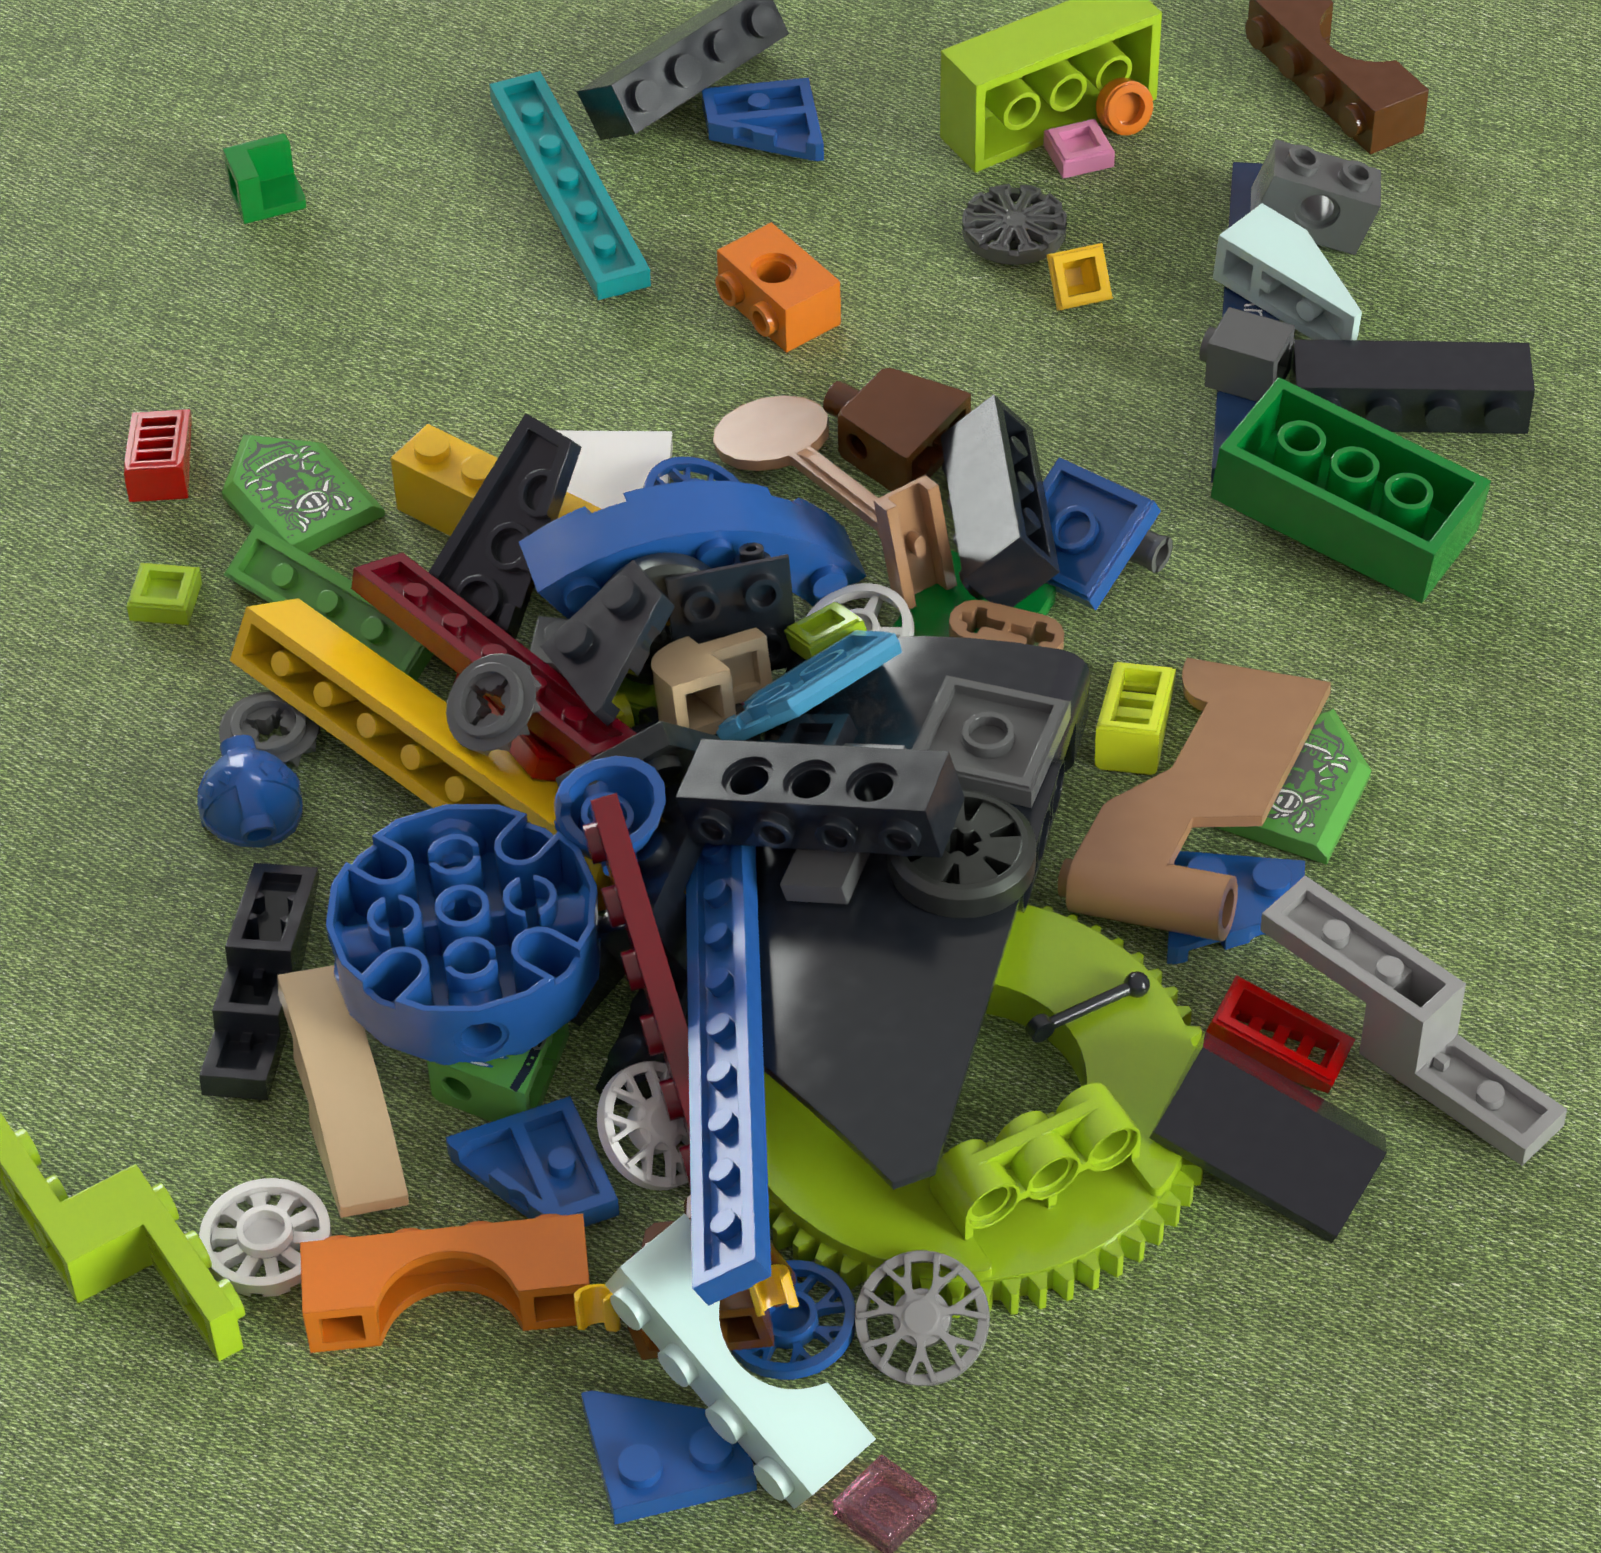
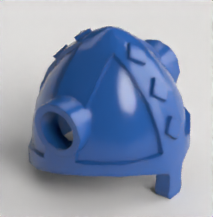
(638, 791)
(249, 796)

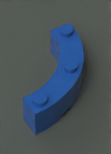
(692, 518)

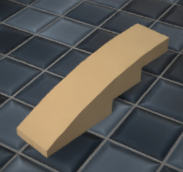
(342, 1094)

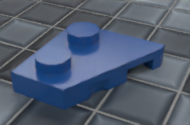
(538, 1163)
(661, 1456)

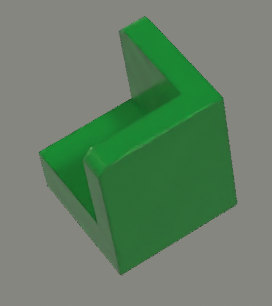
(263, 178)

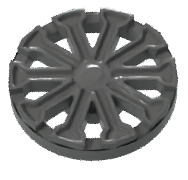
(1014, 224)

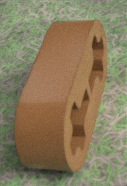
(1004, 624)

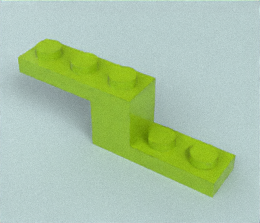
(116, 1233)

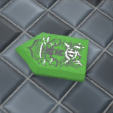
(297, 492)
(1316, 794)

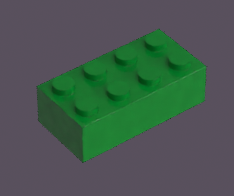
(1349, 489)

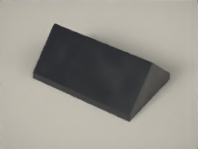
(1270, 1137)

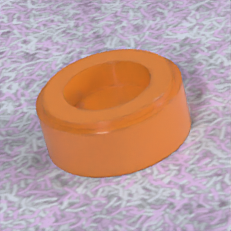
(1124, 106)

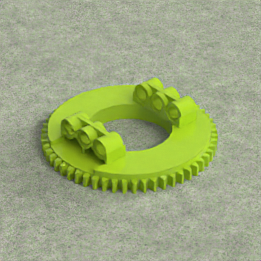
(1052, 1189)

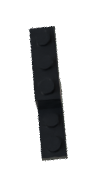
(665, 870)

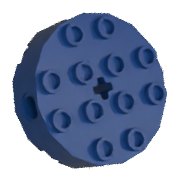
(465, 933)

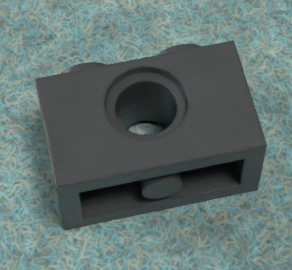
(1320, 193)

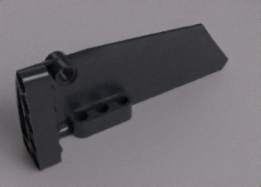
(873, 997)

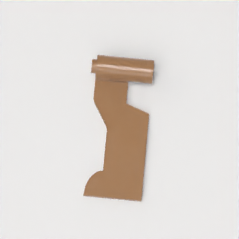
(1221, 778)

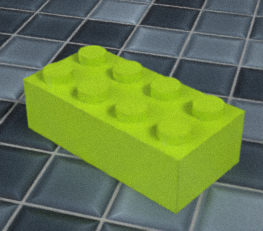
(1042, 75)

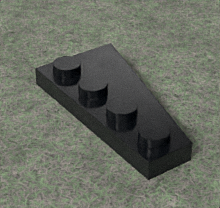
(517, 498)

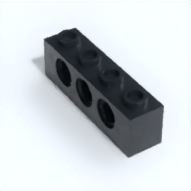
(821, 797)

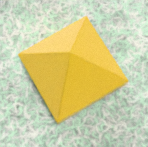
(1079, 276)

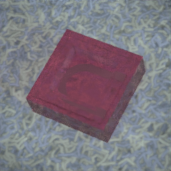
(885, 1505)

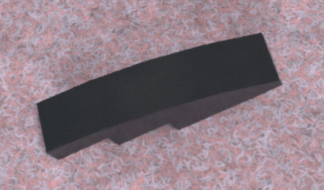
(248, 1017)

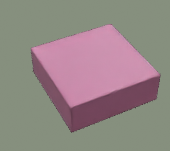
(1079, 148)

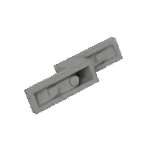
(1413, 1020)

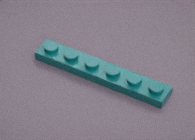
(570, 186)

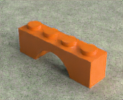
(365, 1282)

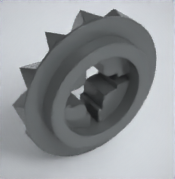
(469, 713)
(262, 715)

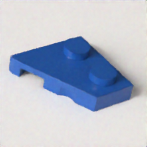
(766, 117)
(1259, 886)

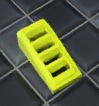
(1134, 723)

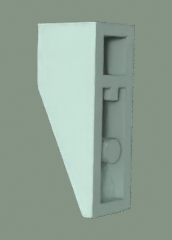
(1286, 275)

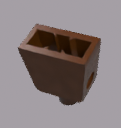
(895, 424)

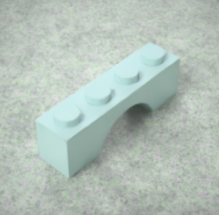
(789, 1433)

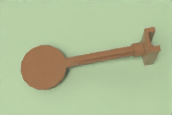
(907, 520)

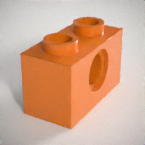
(778, 287)

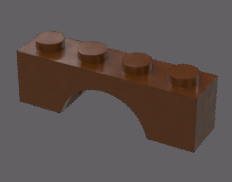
(1367, 99)

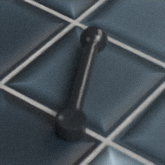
(1042, 1027)

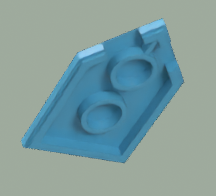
(811, 683)

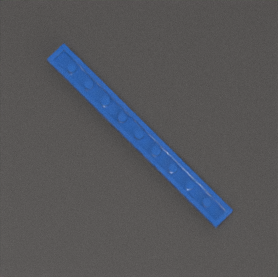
(726, 1076)

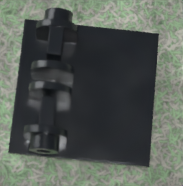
(736, 599)

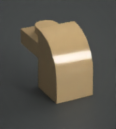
(704, 681)

